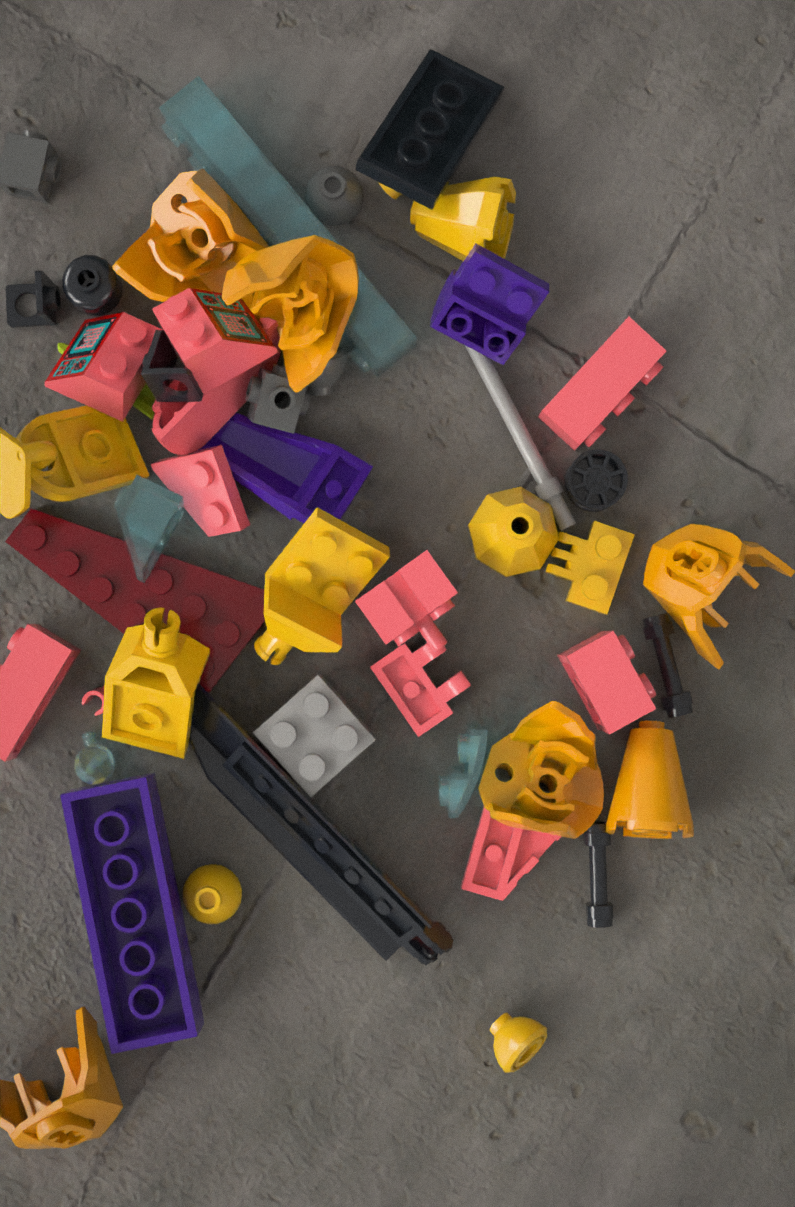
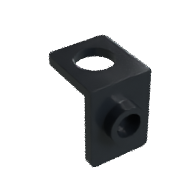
(47, 302)
(160, 369)

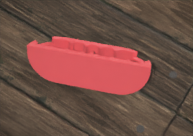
(190, 425)

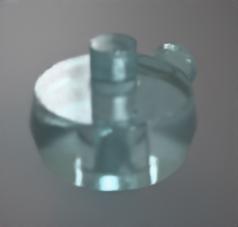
(94, 762)

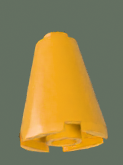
(650, 787)

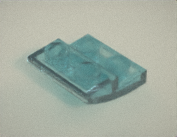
(461, 781)

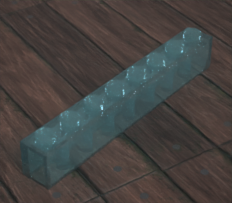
(276, 211)

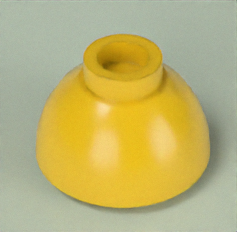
(212, 894)
(516, 1040)

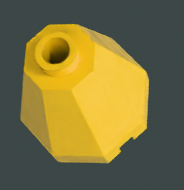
(468, 215)
(499, 545)

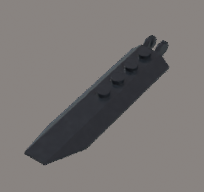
(310, 837)

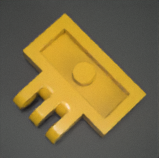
(593, 565)

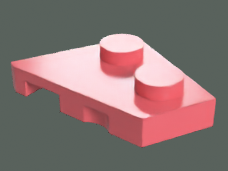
(206, 489)
(502, 857)

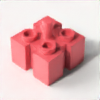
(410, 602)

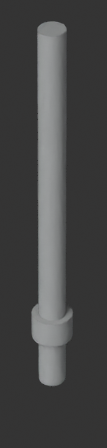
(548, 487)

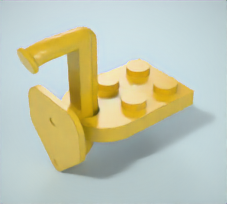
(83, 455)

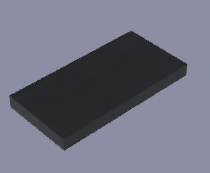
(430, 129)

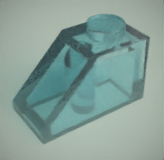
(147, 521)

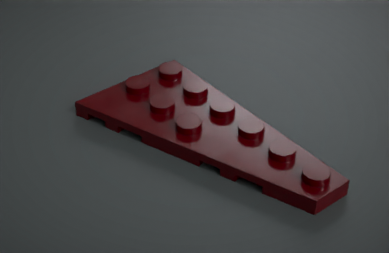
(100, 573)

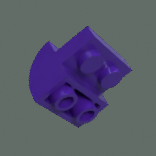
(488, 304)

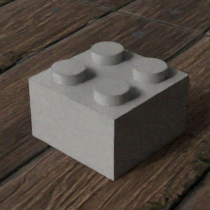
(315, 735)

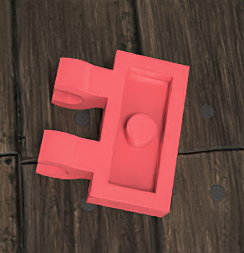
(413, 689)

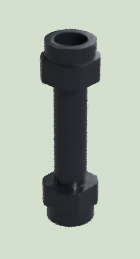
(676, 701)
(599, 910)

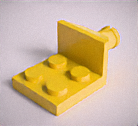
(315, 584)
(153, 686)

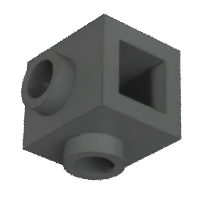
(275, 414)

